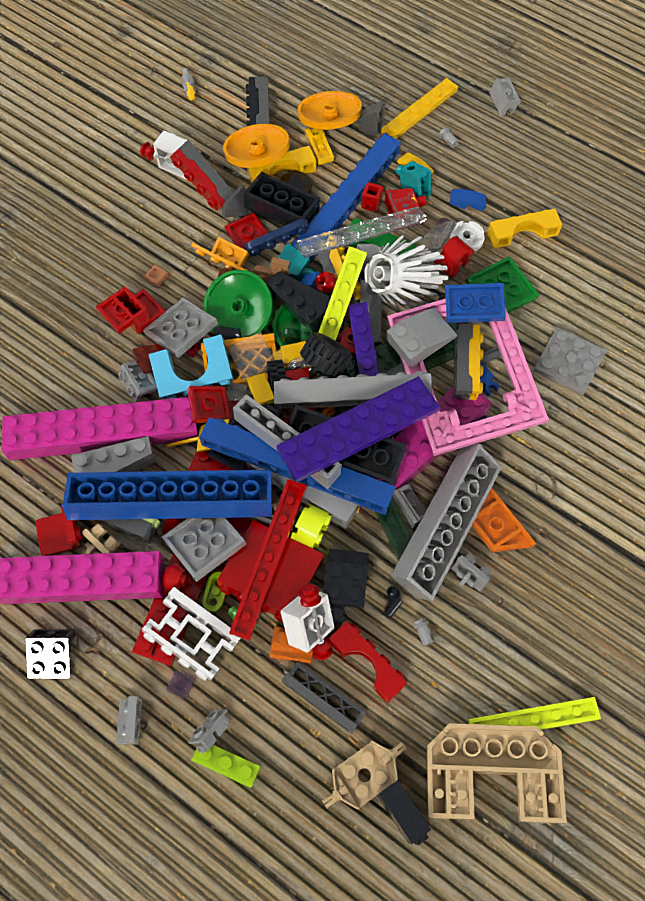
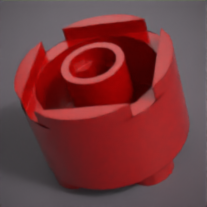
(455, 254)

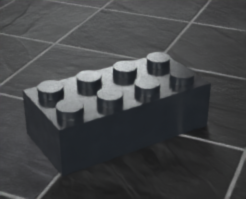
(279, 200)

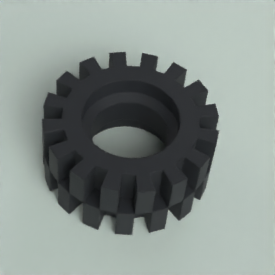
(275, 372)

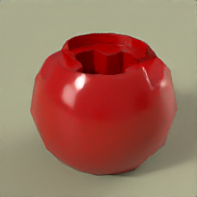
(326, 282)

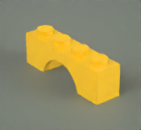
(295, 160)
(542, 223)

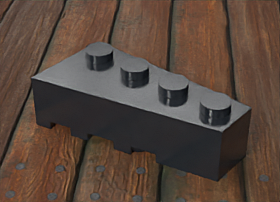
(300, 300)

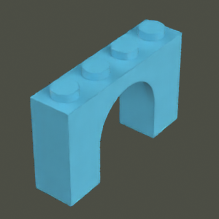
(217, 372)

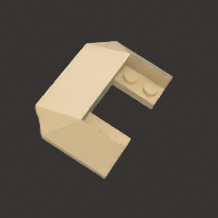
(498, 750)

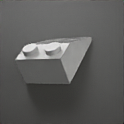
(420, 336)

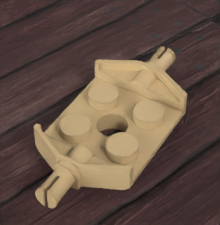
(383, 773)

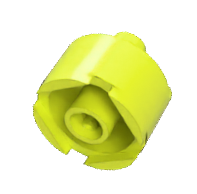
(310, 526)

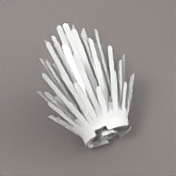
(403, 274)

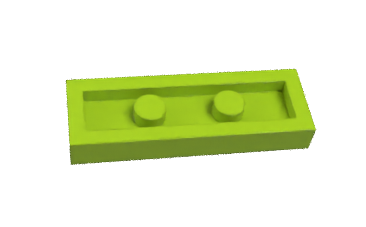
(228, 765)

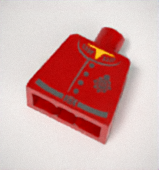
(402, 199)

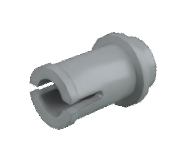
(446, 134)
(424, 632)

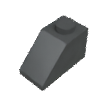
(372, 119)

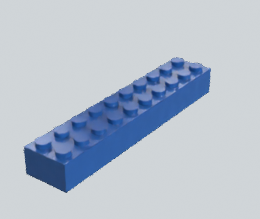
(168, 494)

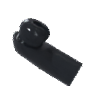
(395, 601)

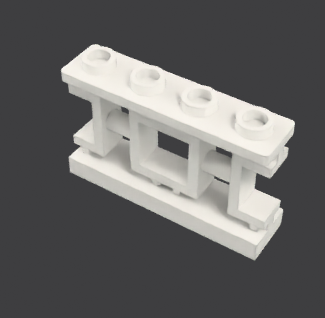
(202, 619)

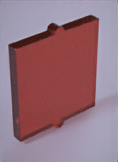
(142, 356)

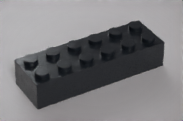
(379, 460)

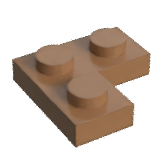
(276, 265)

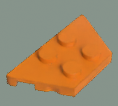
(500, 527)

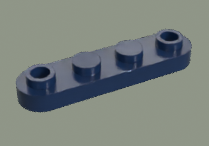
(277, 236)

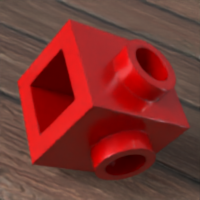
(343, 339)

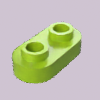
(213, 593)

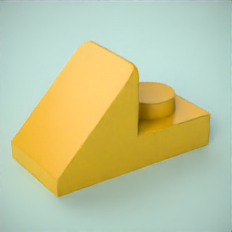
(289, 352)

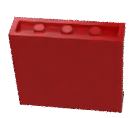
(294, 570)

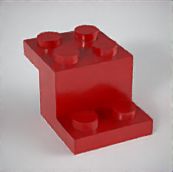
(130, 310)

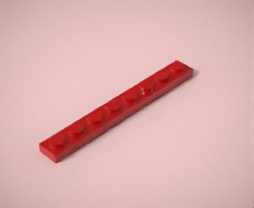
(267, 560)

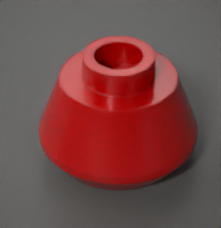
(175, 577)

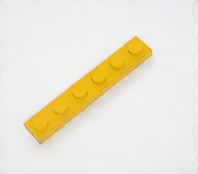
(420, 109)

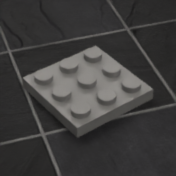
(180, 327)
(569, 361)
(203, 544)

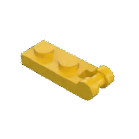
(319, 145)

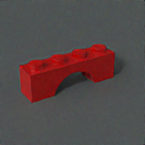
(349, 642)

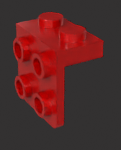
(57, 534)

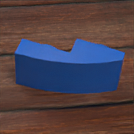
(463, 198)

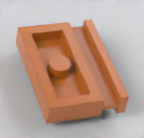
(283, 651)

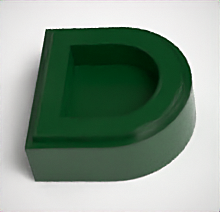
(290, 336)

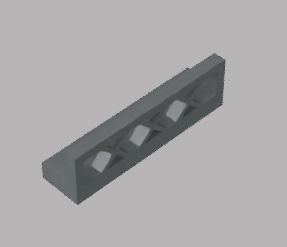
(320, 704)

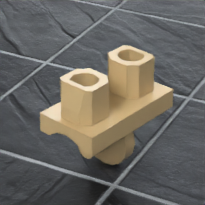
(94, 536)

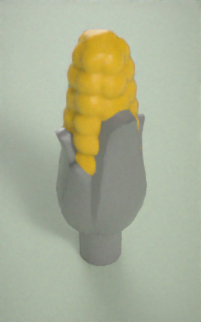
(188, 84)

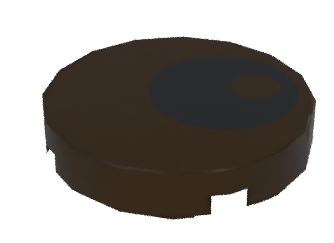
(299, 180)

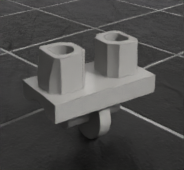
(470, 573)

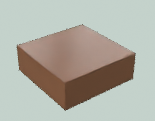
(156, 276)

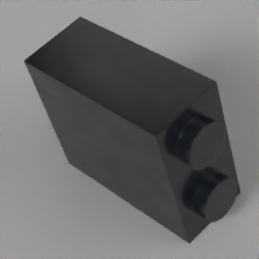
(404, 814)

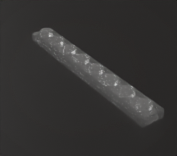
(360, 231)

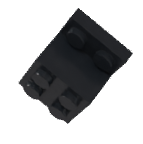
(346, 578)

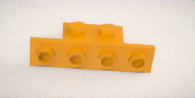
(226, 252)

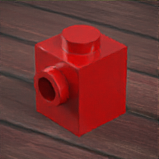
(372, 197)

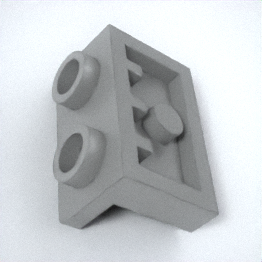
(135, 381)
(129, 721)

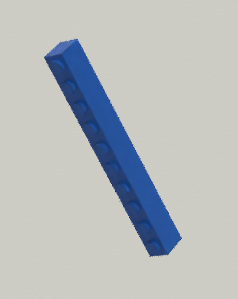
(350, 191)
(247, 447)

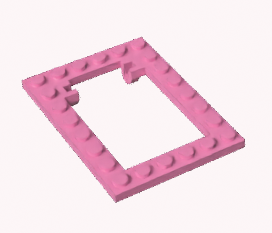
(524, 403)

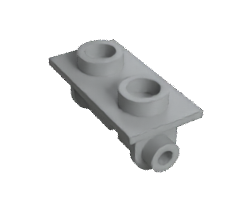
(203, 737)

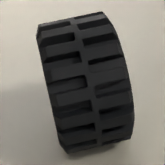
(326, 354)

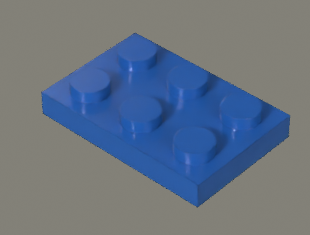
(475, 303)

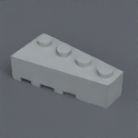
(121, 457)

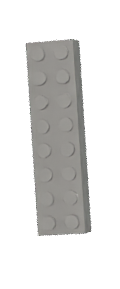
(446, 522)

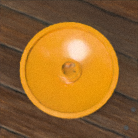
(329, 110)
(256, 145)

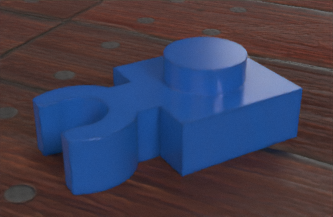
(487, 378)

